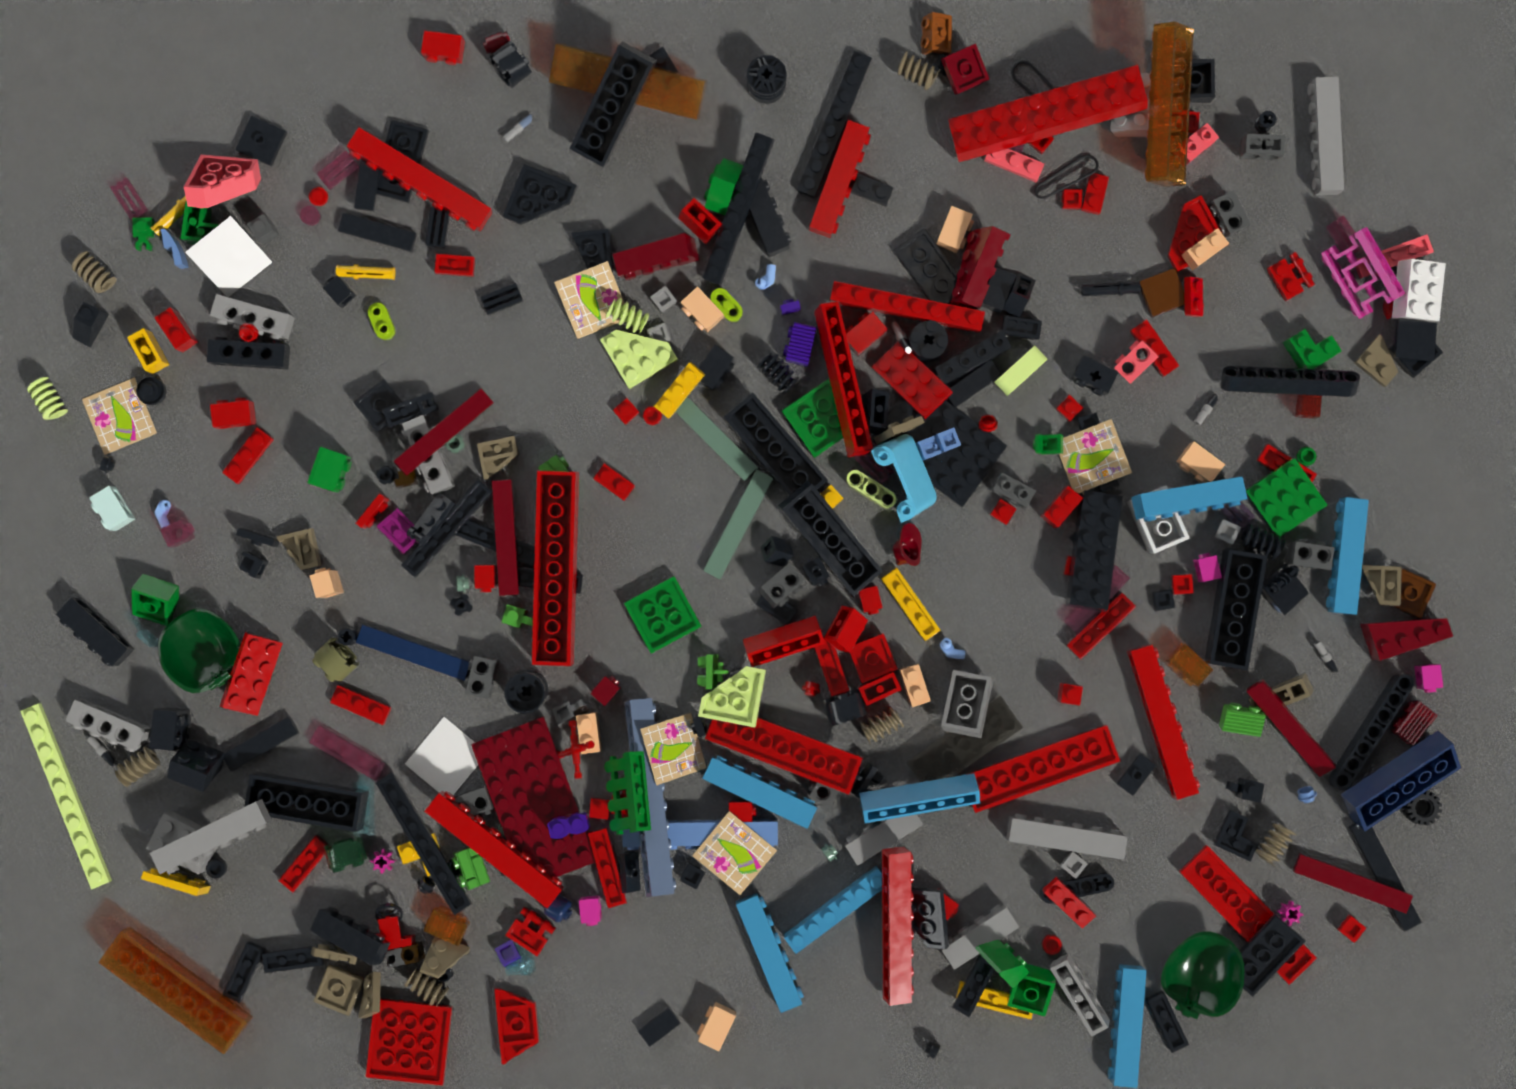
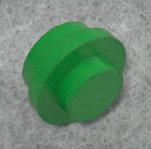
(1306, 456)

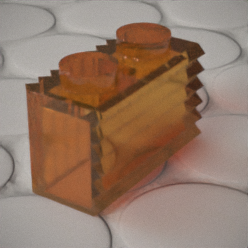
(1189, 665)
(447, 925)

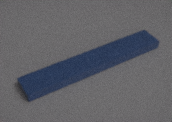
(413, 652)

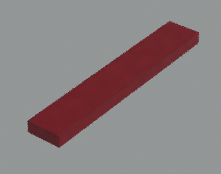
(443, 432)
(505, 537)
(1291, 728)
(1353, 883)

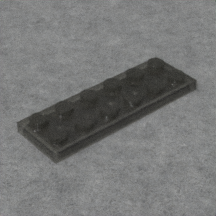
(957, 751)

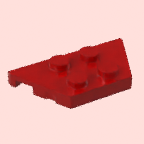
(516, 1024)

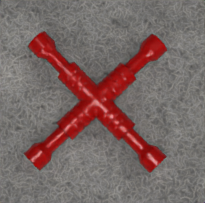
(575, 749)

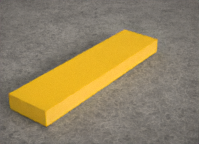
(910, 604)
(997, 1001)

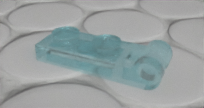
(370, 813)

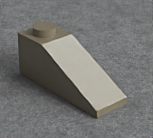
(1291, 690)

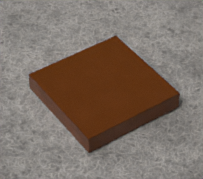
(1163, 292)
(1414, 594)

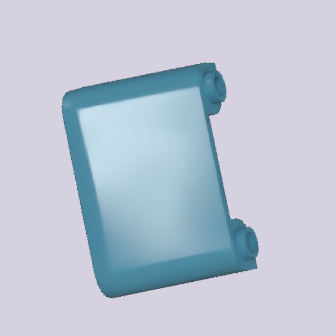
(912, 474)

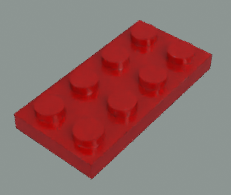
(912, 380)
(251, 674)

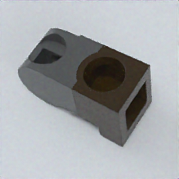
(403, 480)
(405, 955)

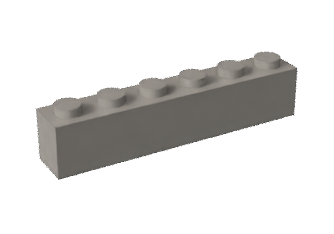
(1326, 136)
(211, 836)
(1066, 837)

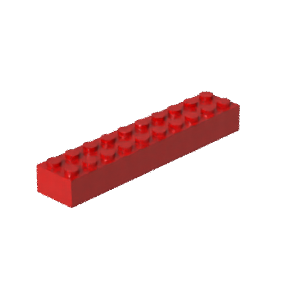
(1048, 113)
(555, 568)

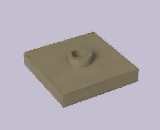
(339, 989)

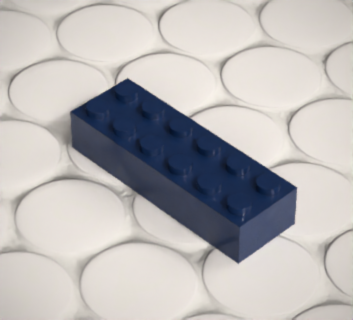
(1401, 780)

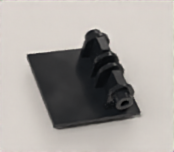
(1285, 588)

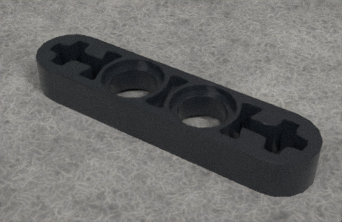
(1076, 886)

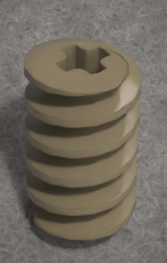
(917, 71)
(92, 273)
(881, 724)
(138, 767)
(1275, 843)
(427, 987)

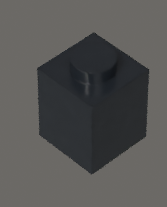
(339, 291)

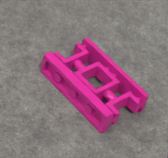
(1376, 265)

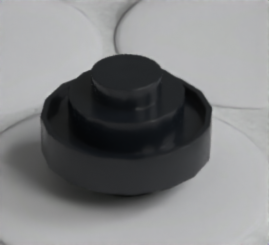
(151, 391)

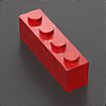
(783, 641)

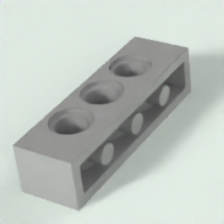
(224, 305)
(444, 481)
(137, 732)
(1080, 994)

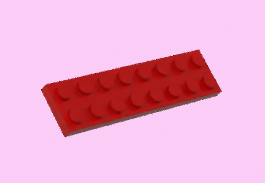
(789, 752)
(1045, 767)
(1238, 904)

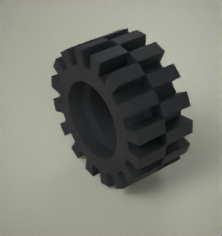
(1430, 815)

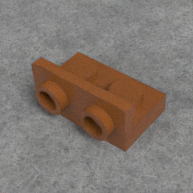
(936, 33)

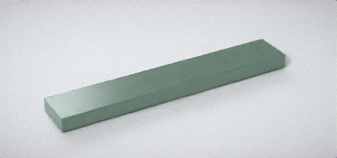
(716, 439)
(738, 524)

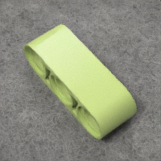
(1021, 370)
(880, 489)

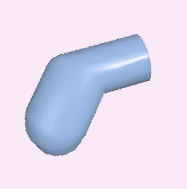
(768, 279)
(161, 513)
(949, 650)

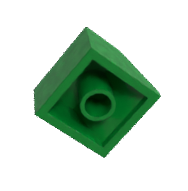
(329, 470)
(154, 599)
(1000, 957)
(1033, 991)

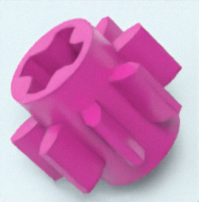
(379, 864)
(1294, 910)

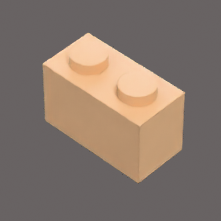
(954, 229)
(1205, 249)
(701, 309)
(1200, 463)
(326, 583)
(914, 685)
(589, 731)
(716, 1026)

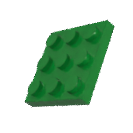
(816, 419)
(1286, 497)
(662, 614)

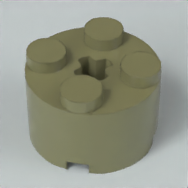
(335, 660)

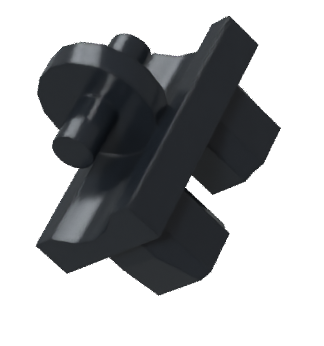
(864, 777)

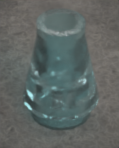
(522, 966)

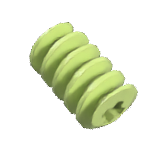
(627, 315)
(45, 400)

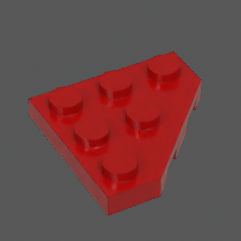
(1192, 226)

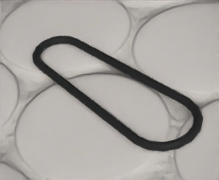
(1032, 66)
(1064, 187)

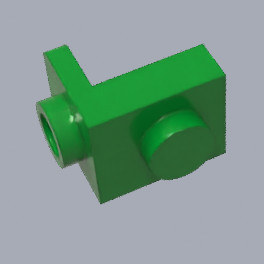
(1048, 444)

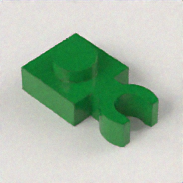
(143, 232)

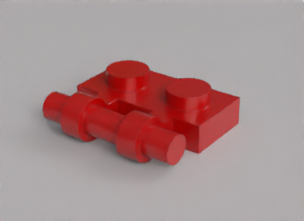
(1285, 278)
(527, 936)

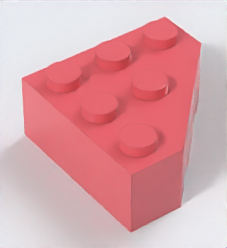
(220, 179)

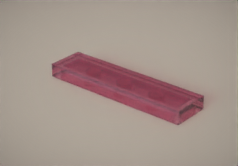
(1079, 618)
(347, 753)

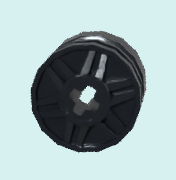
(762, 89)
(518, 699)

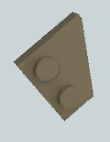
(1378, 362)
(897, 429)
(496, 455)
(302, 547)
(1385, 583)
(324, 951)
(441, 957)
(371, 995)

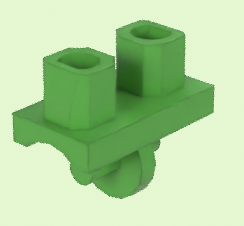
(714, 671)

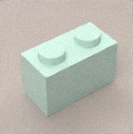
(111, 508)

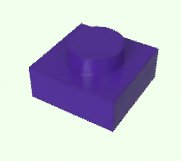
(790, 306)
(508, 953)

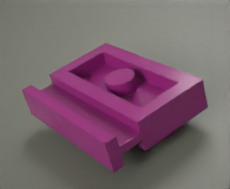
(395, 530)

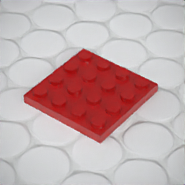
(409, 1042)

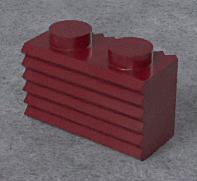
(1413, 722)

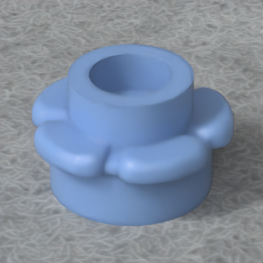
(1306, 794)

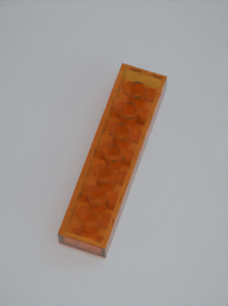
(664, 90)
(1169, 104)
(176, 989)

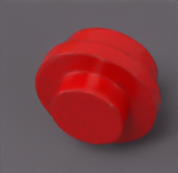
(318, 196)
(248, 332)
(988, 423)
(811, 688)

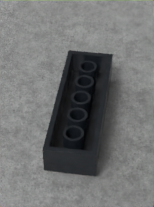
(613, 104)
(773, 445)
(830, 538)
(1094, 551)
(1235, 609)
(309, 801)

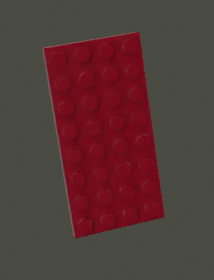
(530, 791)

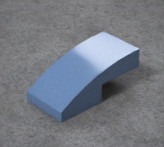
(172, 245)
(938, 444)

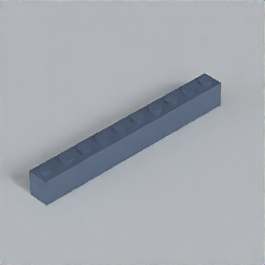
(655, 842)

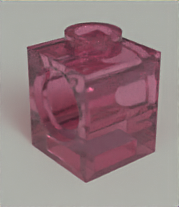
(170, 536)

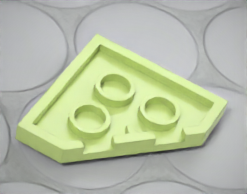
(637, 355)
(736, 698)

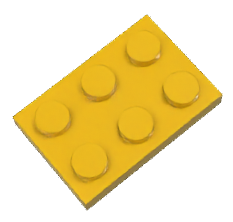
(177, 881)

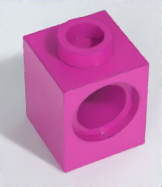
(1207, 567)
(1428, 677)
(590, 910)

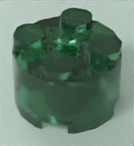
(345, 853)

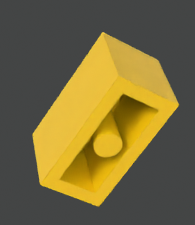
(148, 351)

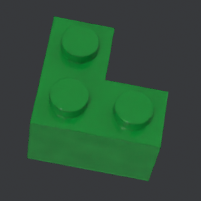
(722, 185)
(196, 224)
(1307, 353)

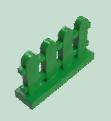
(636, 792)

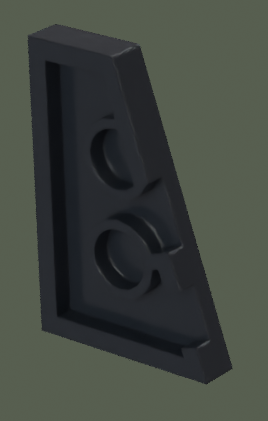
(594, 247)

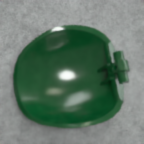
(198, 650)
(1204, 975)

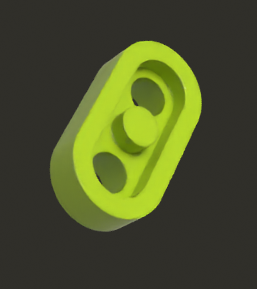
(727, 304)
(381, 320)

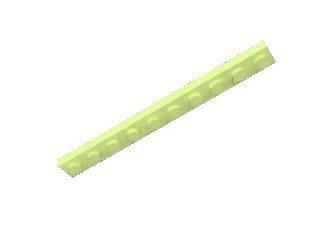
(66, 795)

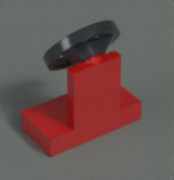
(390, 926)

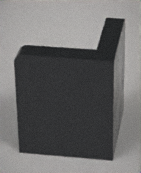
(777, 551)
(253, 564)

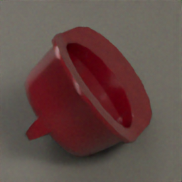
(908, 547)

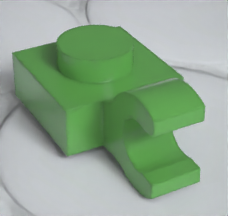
(516, 616)

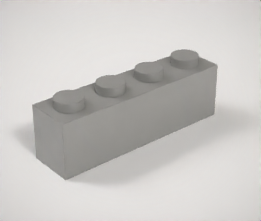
(880, 836)
(984, 930)

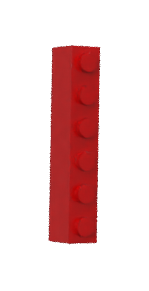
(839, 179)

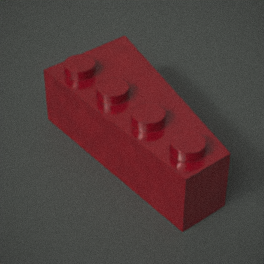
(656, 256)
(977, 266)
(1398, 637)

